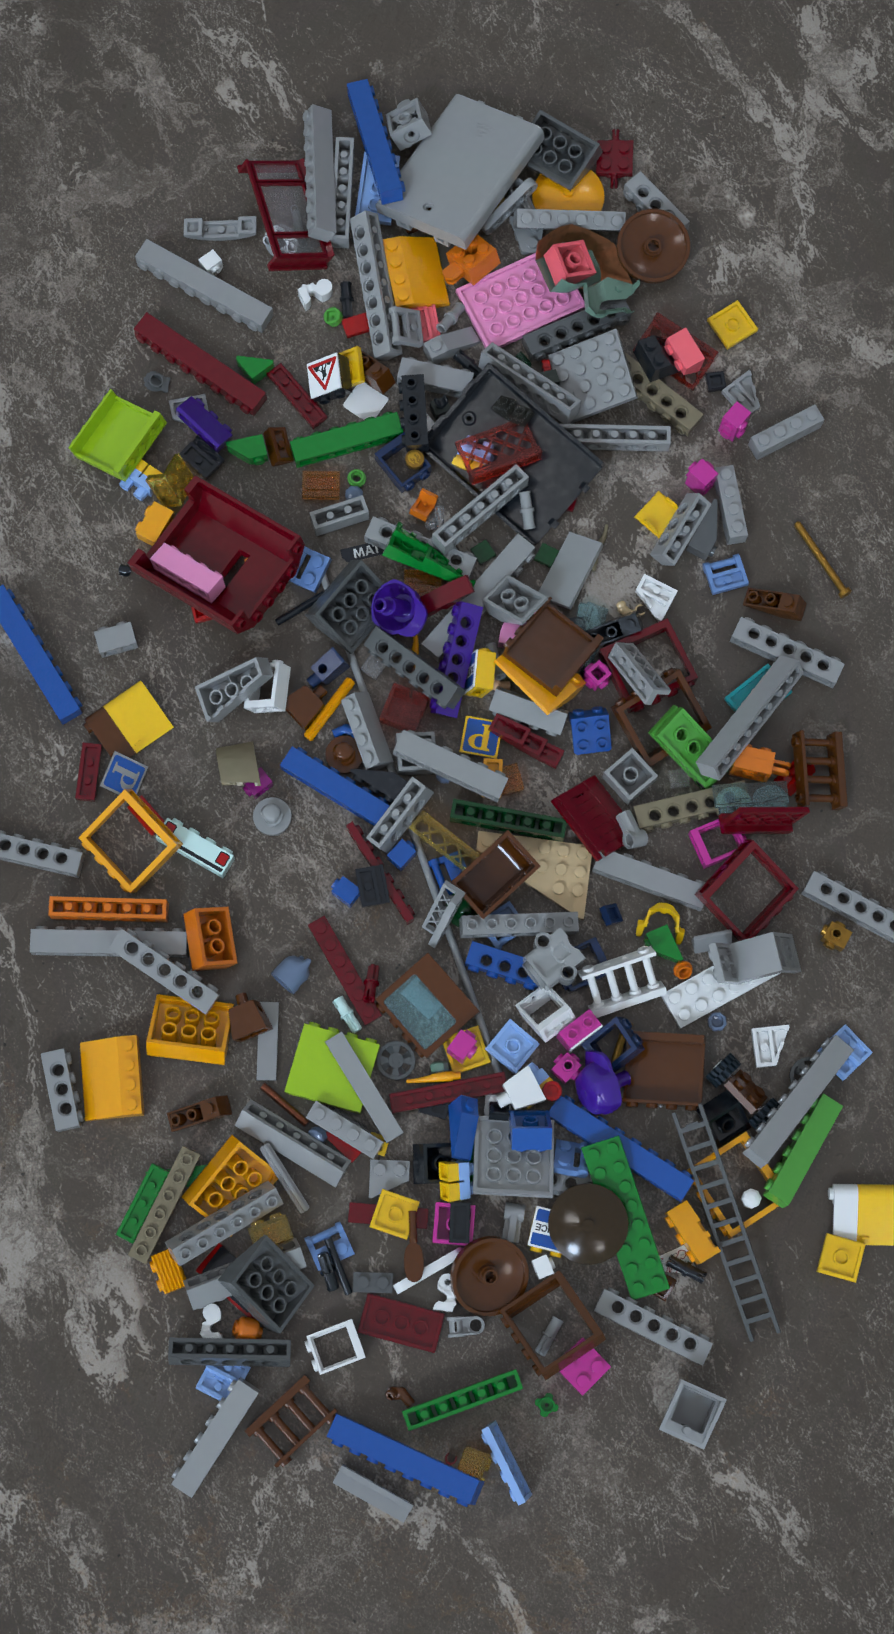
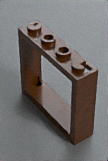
(624, 703)
(533, 1296)

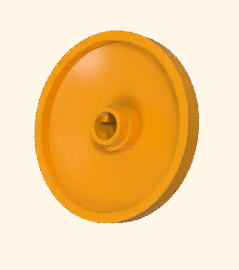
(585, 196)

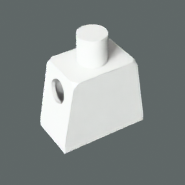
(521, 1091)

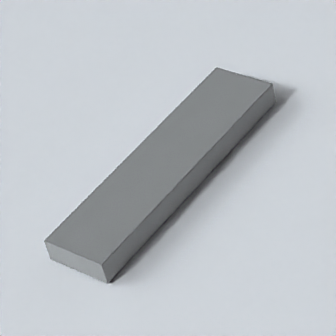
(268, 1045)

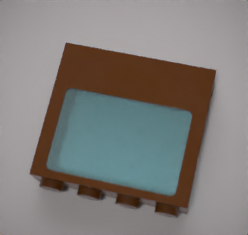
(426, 1006)

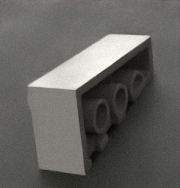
(231, 688)

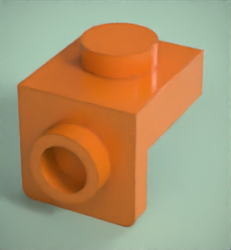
(424, 505)

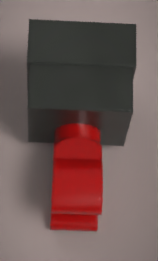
(548, 373)

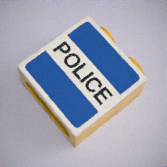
(480, 673)
(539, 1236)

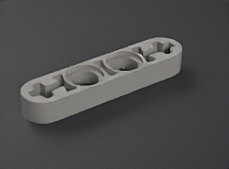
(509, 206)

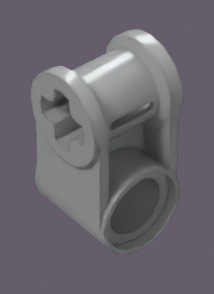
(463, 1326)

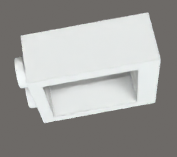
(279, 691)
(555, 1022)
(311, 1347)

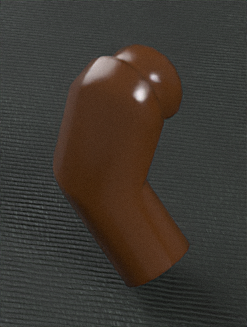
(399, 1393)

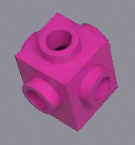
(601, 671)
(565, 1074)

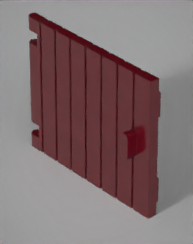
(591, 816)

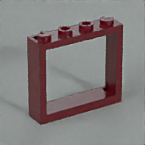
(640, 637)
(726, 869)

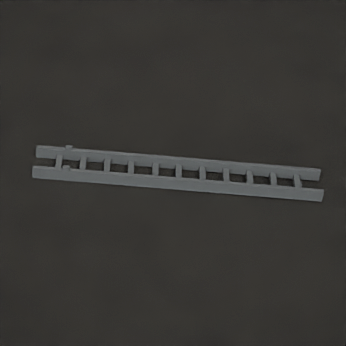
(751, 1256)

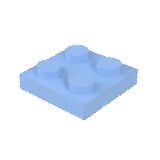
(512, 1046)

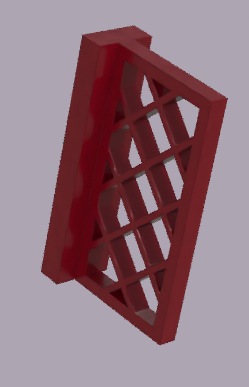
(761, 820)

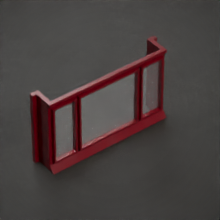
(282, 205)

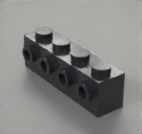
(414, 412)

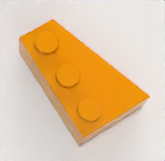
(691, 1233)

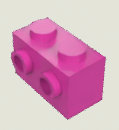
(734, 422)
(701, 477)
(463, 1046)

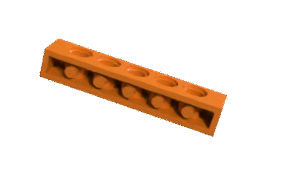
(108, 909)

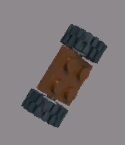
(742, 1088)

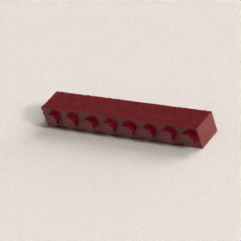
(200, 364)

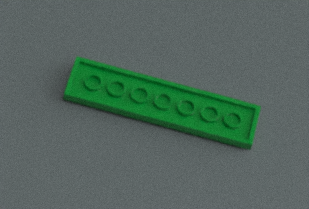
(639, 1253)

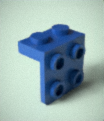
(590, 730)

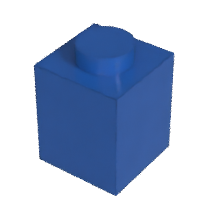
(402, 854)
(345, 891)

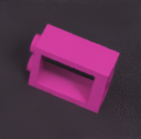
(700, 847)

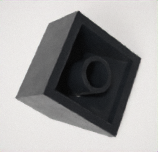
(654, 358)
(725, 1118)
(427, 1159)

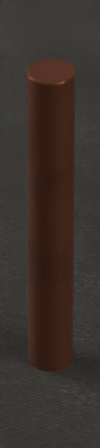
(284, 1104)

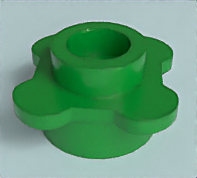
(544, 1411)

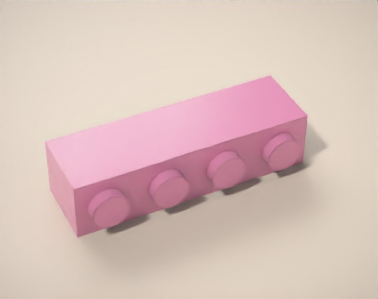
(188, 572)

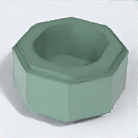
(439, 1066)

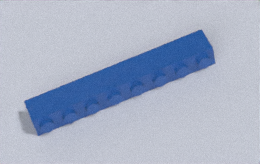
(374, 141)
(37, 659)
(641, 1161)
(406, 1460)

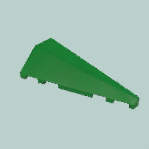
(410, 551)

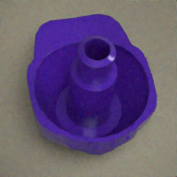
(398, 609)
(598, 1084)

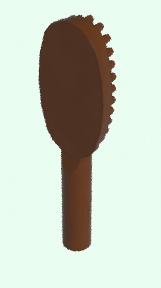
(413, 1254)

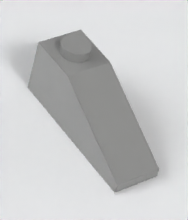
(448, 344)

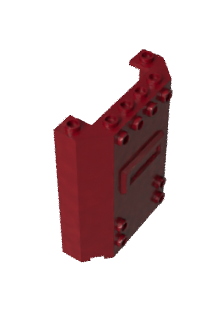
(217, 533)

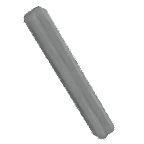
(284, 1178)

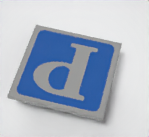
(123, 774)

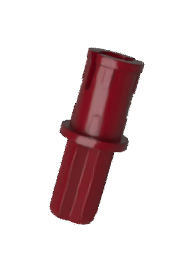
(371, 983)

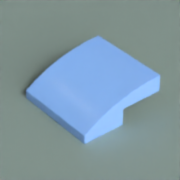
(857, 1057)
(217, 1379)

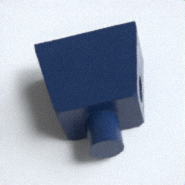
(333, 663)

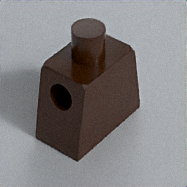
(305, 705)
(247, 1019)

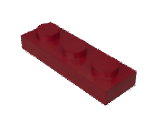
(88, 772)

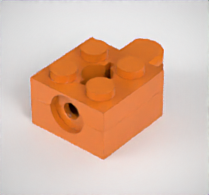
(471, 263)
(758, 764)

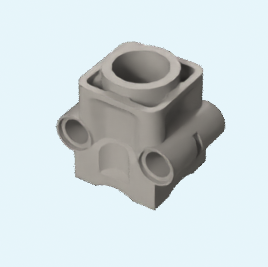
(547, 963)

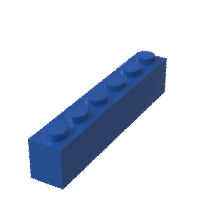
(333, 786)

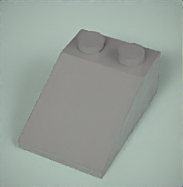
(513, 601)

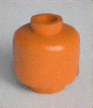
(247, 1328)

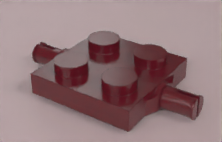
(615, 159)

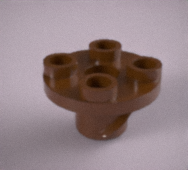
(343, 754)

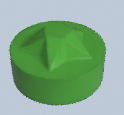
(333, 316)

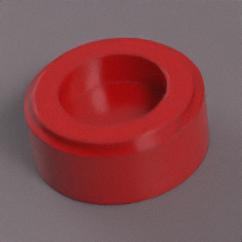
(552, 1090)

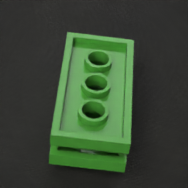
(677, 745)

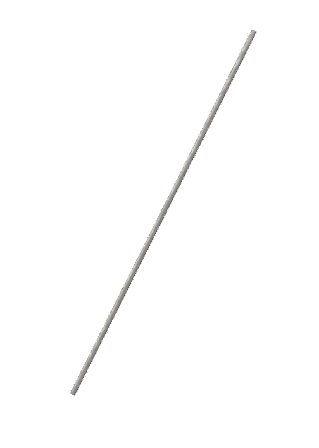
(431, 883)

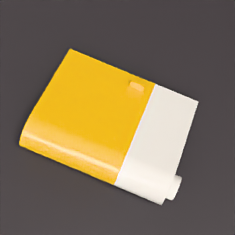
(863, 1212)

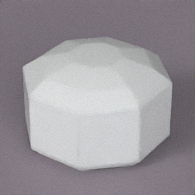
(751, 1198)

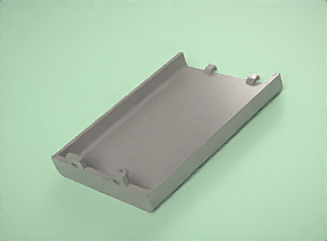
(462, 171)

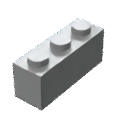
(339, 515)

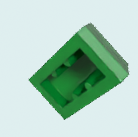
(254, 368)

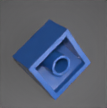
(530, 1130)

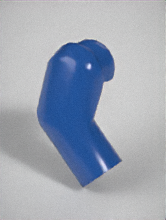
(342, 730)

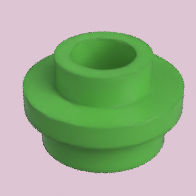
(356, 473)

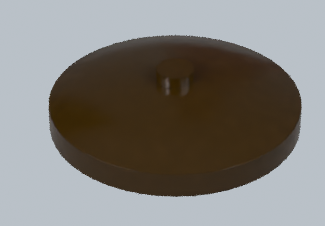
(588, 1223)

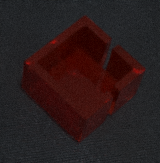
(402, 711)

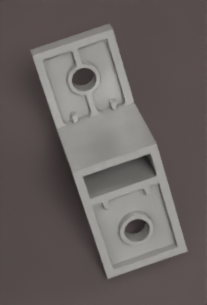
(754, 958)

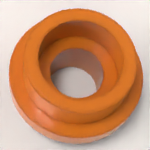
(683, 969)

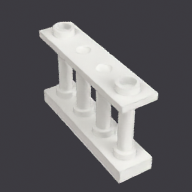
(635, 995)

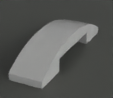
(220, 230)

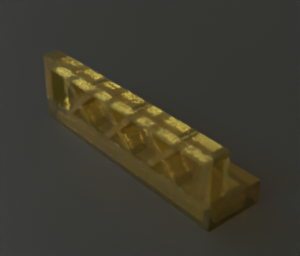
(446, 834)

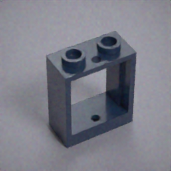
(387, 452)
(599, 957)
(626, 1029)

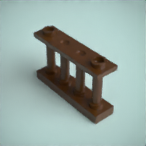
(836, 766)
(273, 1416)

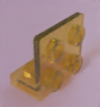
(171, 484)

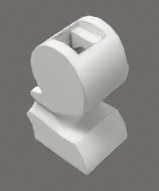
(321, 291)
(445, 1287)
(213, 1315)

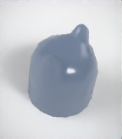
(292, 972)

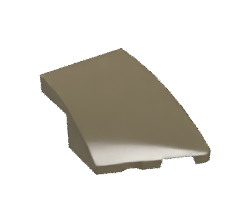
(238, 764)

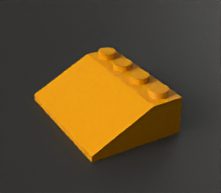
(415, 272)
(537, 693)
(187, 1033)
(112, 1078)
(227, 1177)

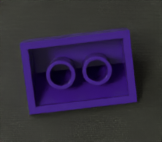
(204, 423)

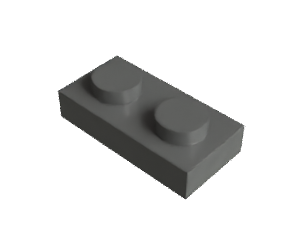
(372, 1282)

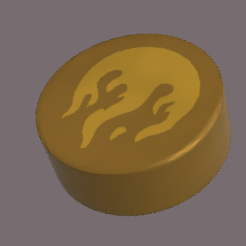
(414, 459)

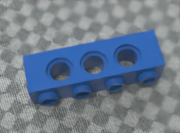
(478, 951)

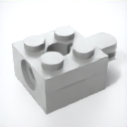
(406, 118)

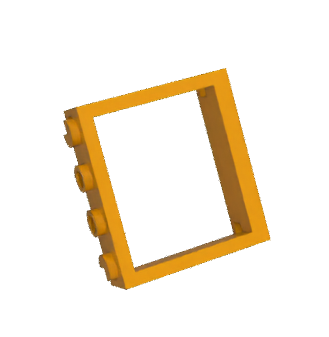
(154, 823)
(716, 1212)

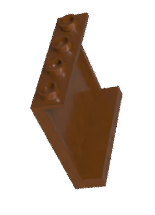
(550, 648)
(667, 1071)

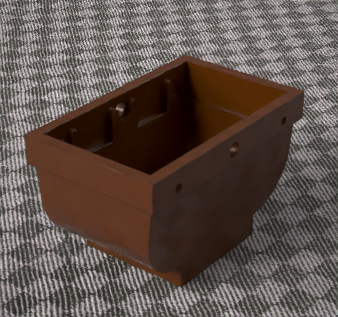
(495, 874)

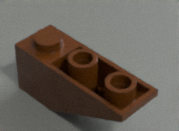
(377, 374)
(776, 603)
(199, 1113)

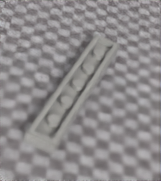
(364, 1087)

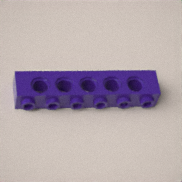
(472, 614)

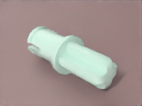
(347, 1014)

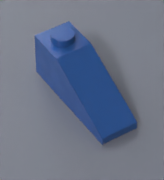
(463, 1126)

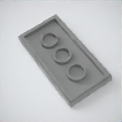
(570, 569)

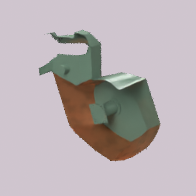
(608, 283)

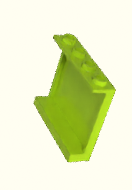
(117, 436)
(318, 1075)

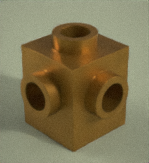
(841, 933)

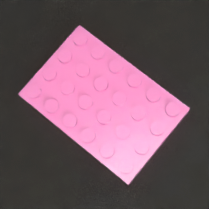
(515, 303)

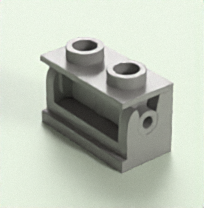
(115, 639)

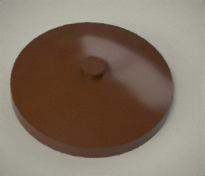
(653, 246)
(488, 1275)

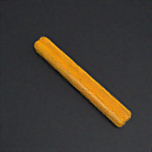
(329, 709)

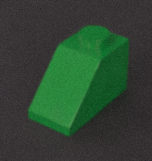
(249, 449)
(663, 944)

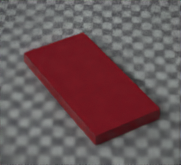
(401, 1323)

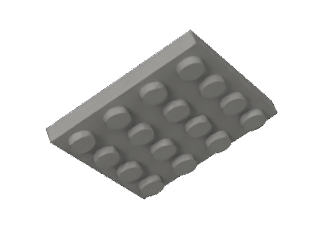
(595, 374)
(508, 1171)

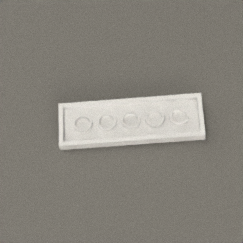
(703, 995)

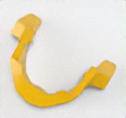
(663, 908)

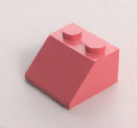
(569, 262)
(684, 352)

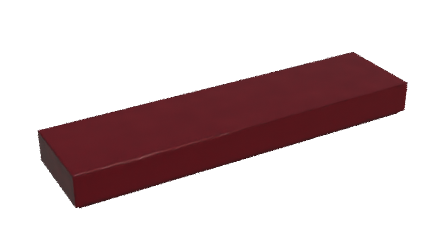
(297, 396)
(363, 1214)

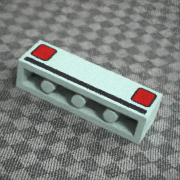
(200, 850)

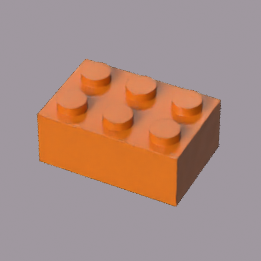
(210, 938)

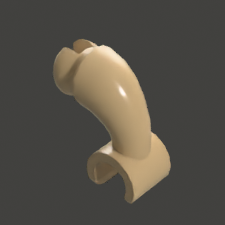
(623, 609)

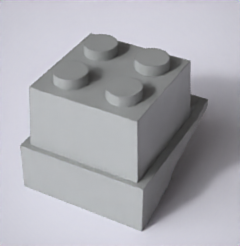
(692, 1414)

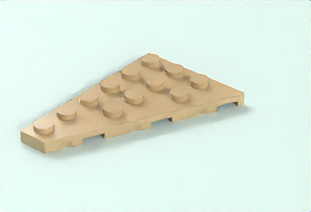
(562, 871)

